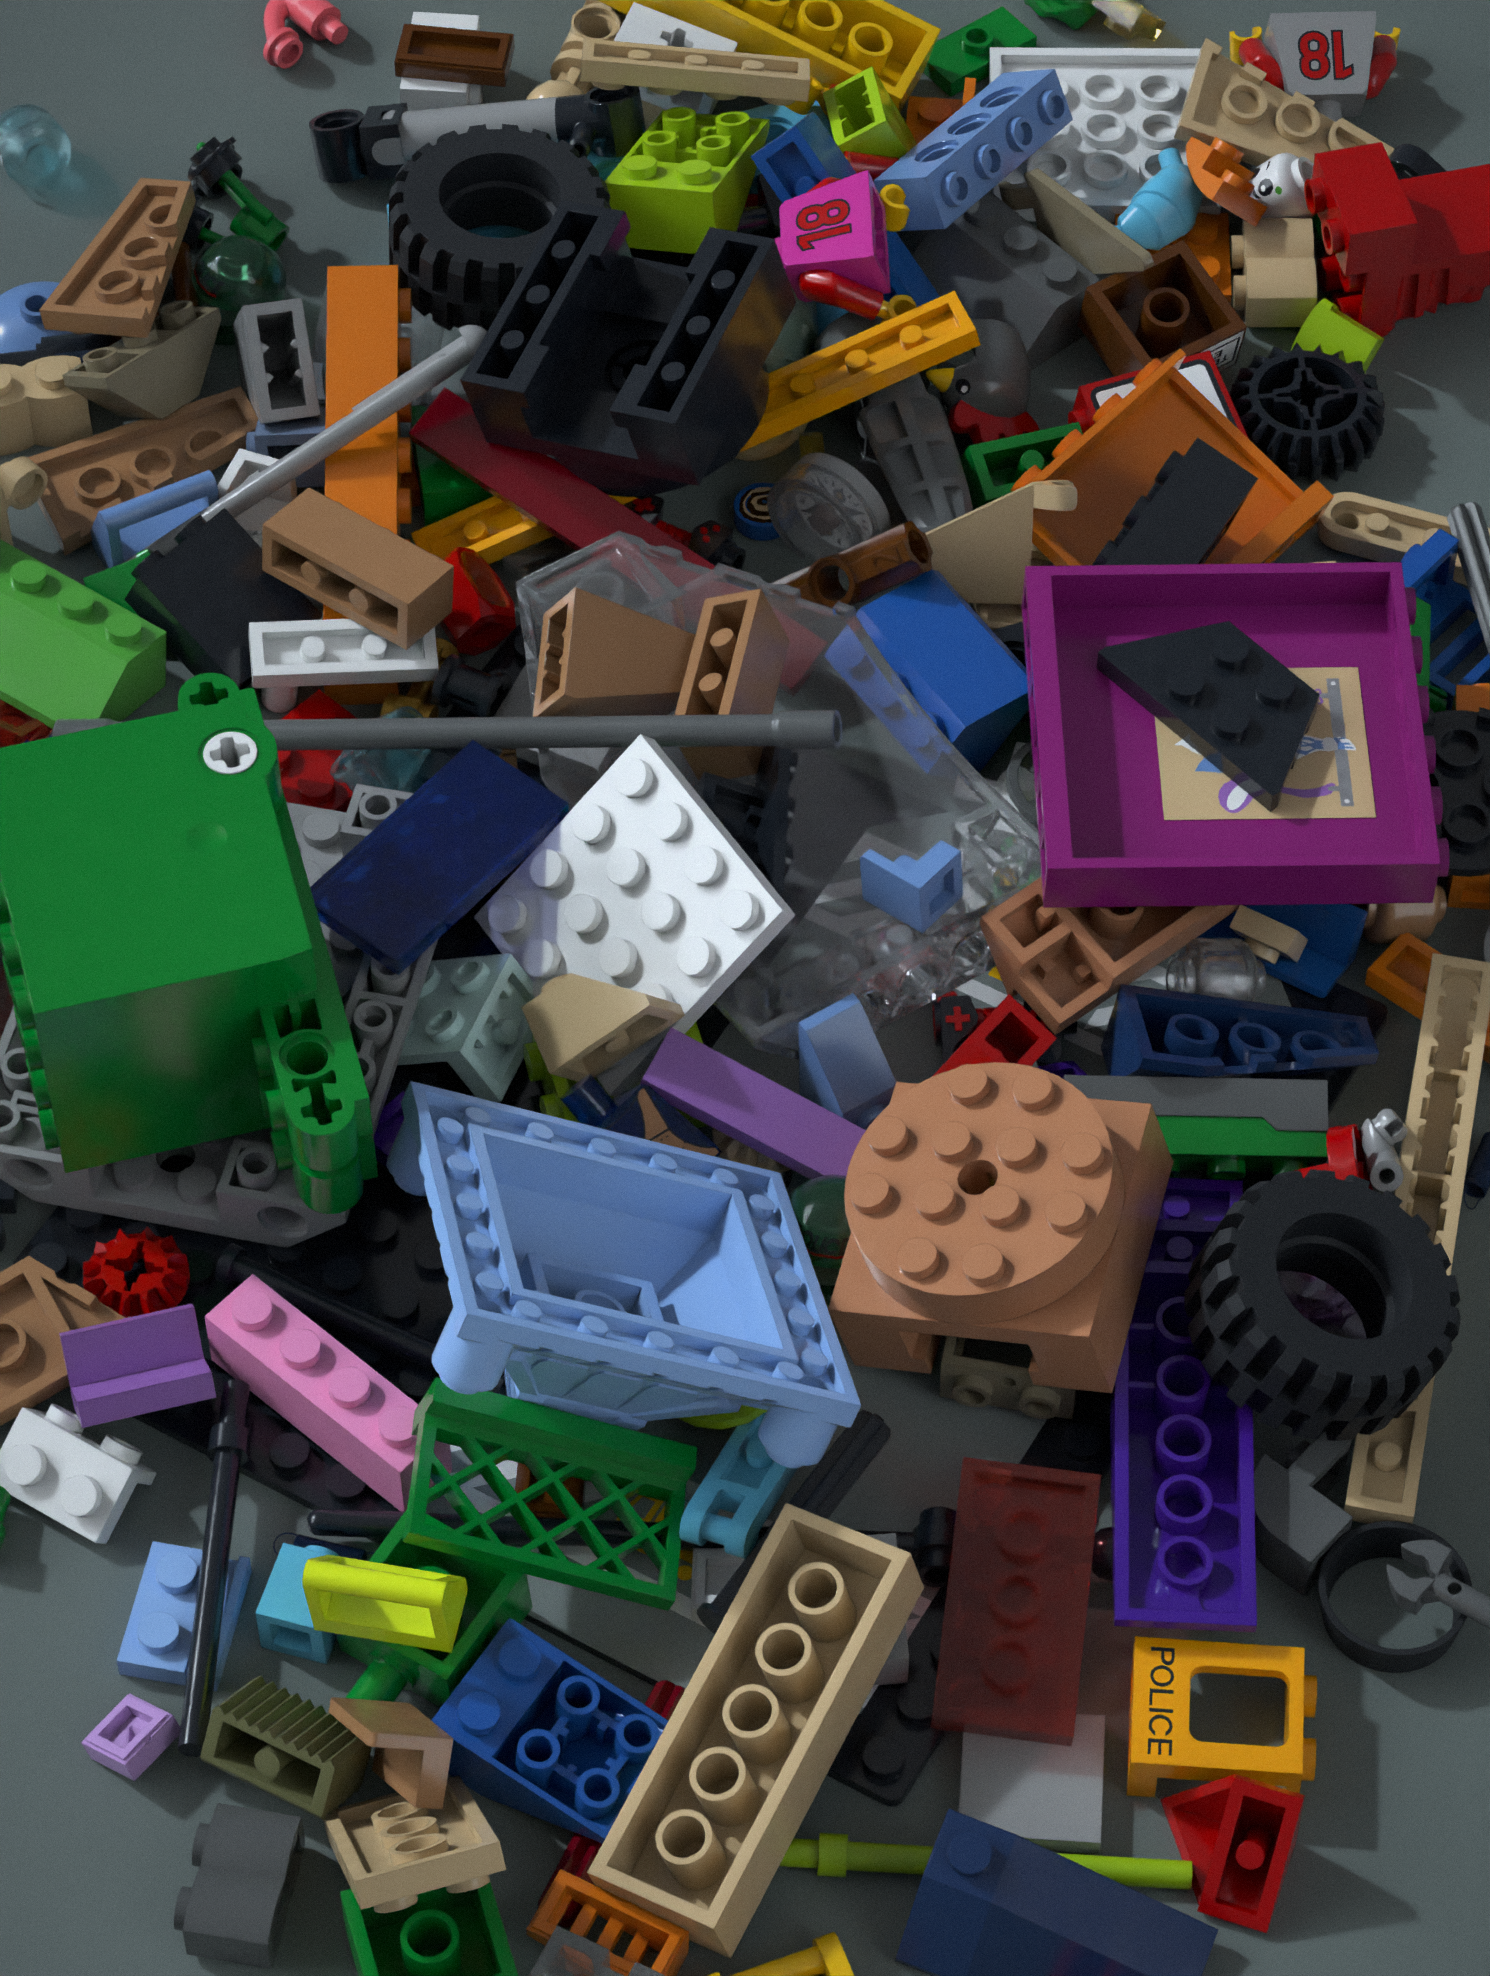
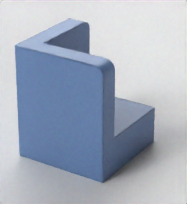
(912, 888)

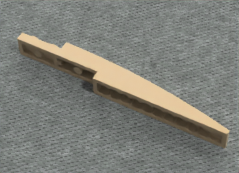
(1434, 1167)

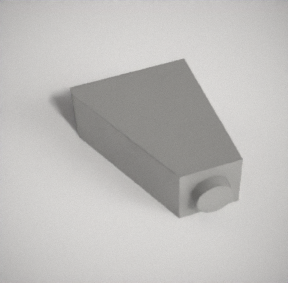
(276, 361)

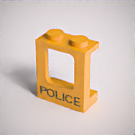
(1161, 1708)

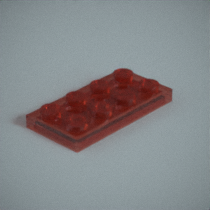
(1016, 1602)

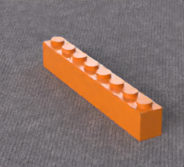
(362, 358)

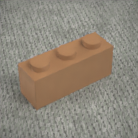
(357, 568)
(732, 671)

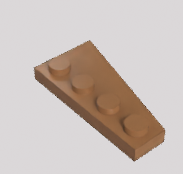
(126, 265)
(138, 460)

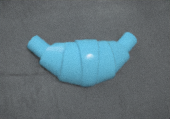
(1163, 205)

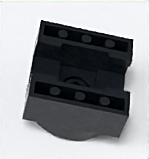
(631, 362)

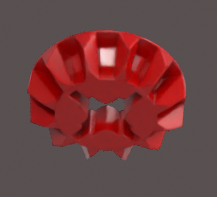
(156, 1291)

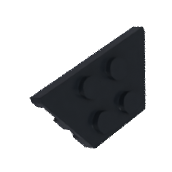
(1221, 700)

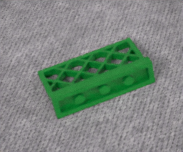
(554, 1449)

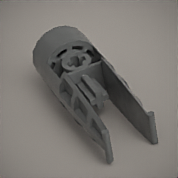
(904, 443)

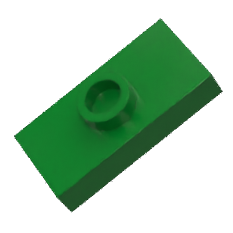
(967, 49)

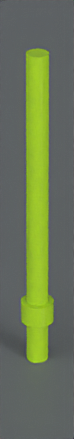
(836, 1854)

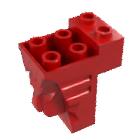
(1398, 241)

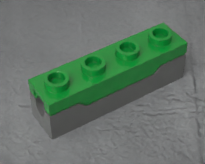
(1228, 1122)

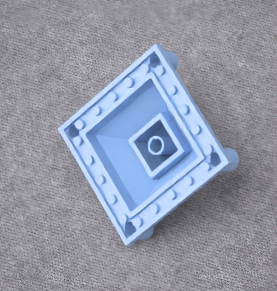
(621, 1274)

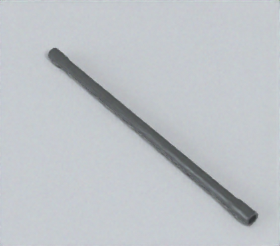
(784, 729)

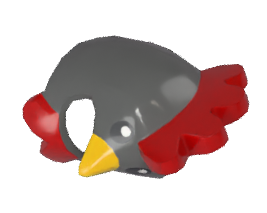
(990, 391)

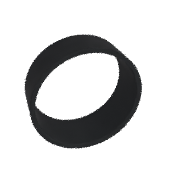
(1379, 1541)

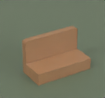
(409, 1749)

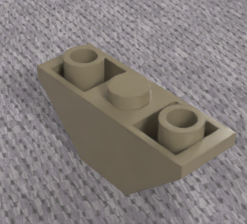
(151, 373)

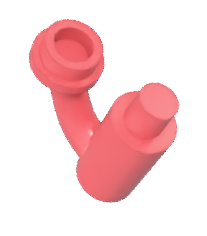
(315, 17)

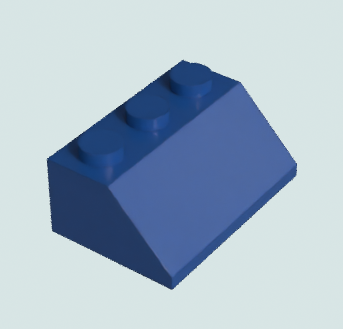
(950, 663)

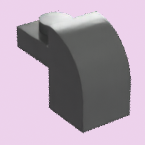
(1293, 1515)

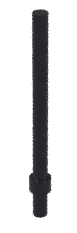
(228, 1451)

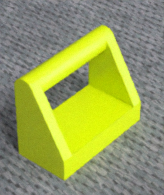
(384, 1602)

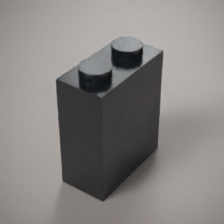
(209, 595)

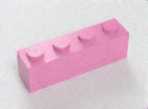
(319, 1387)

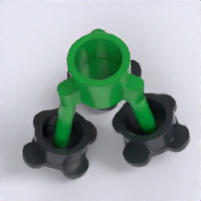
(217, 173)

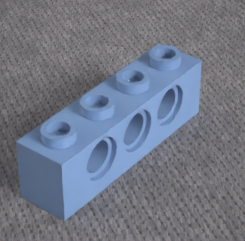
(978, 147)

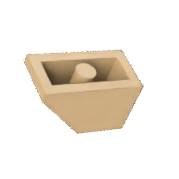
(593, 1024)

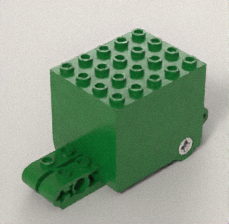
(175, 948)

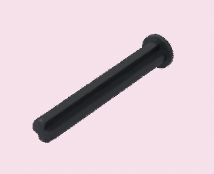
(818, 1494)

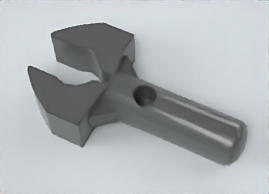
(1440, 1587)

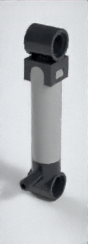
(387, 136)

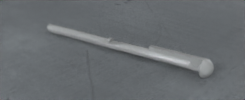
(363, 418)

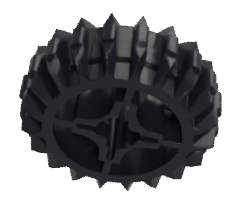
(1310, 411)

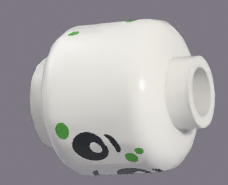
(1281, 185)

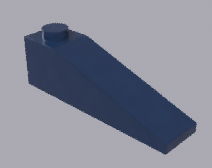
(1221, 1037)

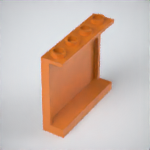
(1128, 448)

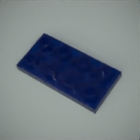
(436, 856)

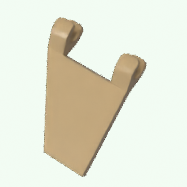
(990, 546)

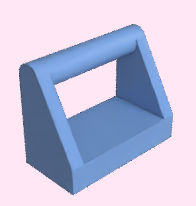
(140, 521)

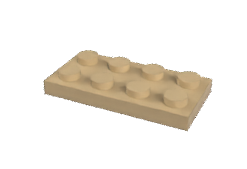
(403, 1850)

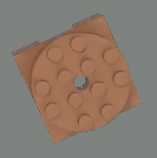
(1002, 1217)

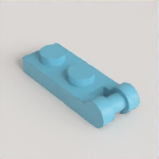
(739, 1482)

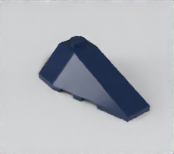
(1022, 1910)

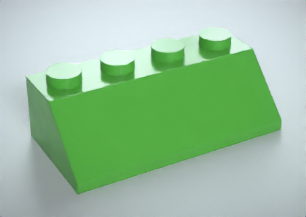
(70, 647)

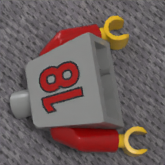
(1323, 56)

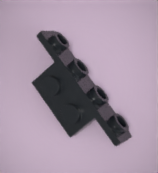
(758, 814)

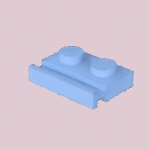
(163, 1615)

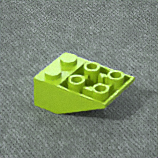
(686, 177)

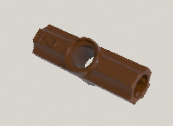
(870, 567)

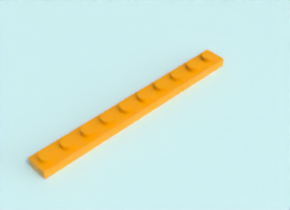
(795, 397)

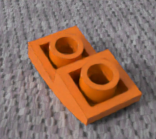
(1223, 179)

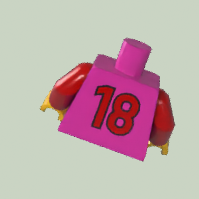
(839, 246)

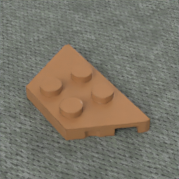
(32, 1314)

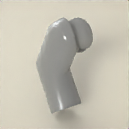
(1380, 1157)

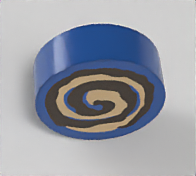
(752, 513)

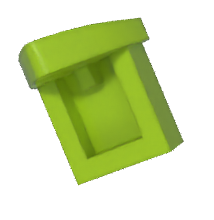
(1337, 333)

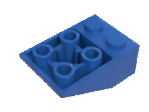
(547, 1734)

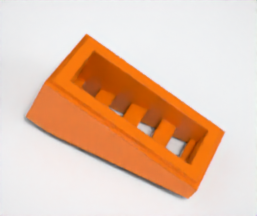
(645, 1927)

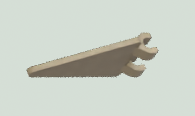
(1075, 225)

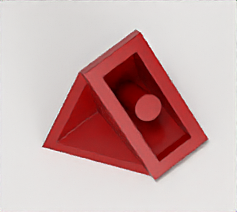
(1238, 1844)

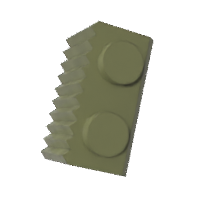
(285, 1748)

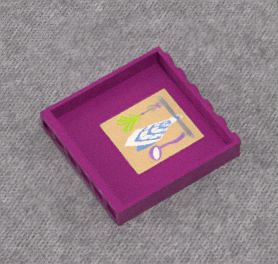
(1153, 823)

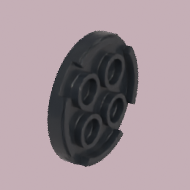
(1464, 779)

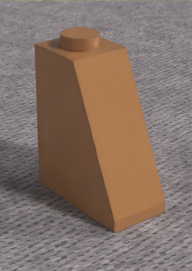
(608, 660)

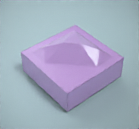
(131, 1736)

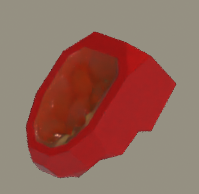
(480, 605)

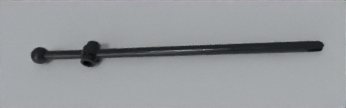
(928, 1543)

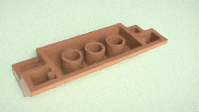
(1079, 956)

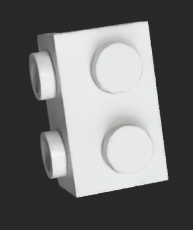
(69, 1472)

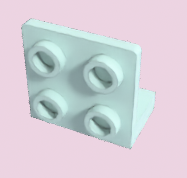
(472, 1021)

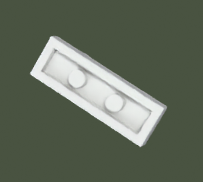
(330, 654)

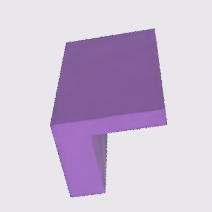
(136, 1365)

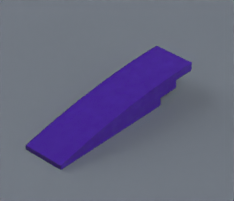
(1180, 1447)

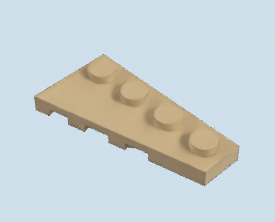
(1256, 115)

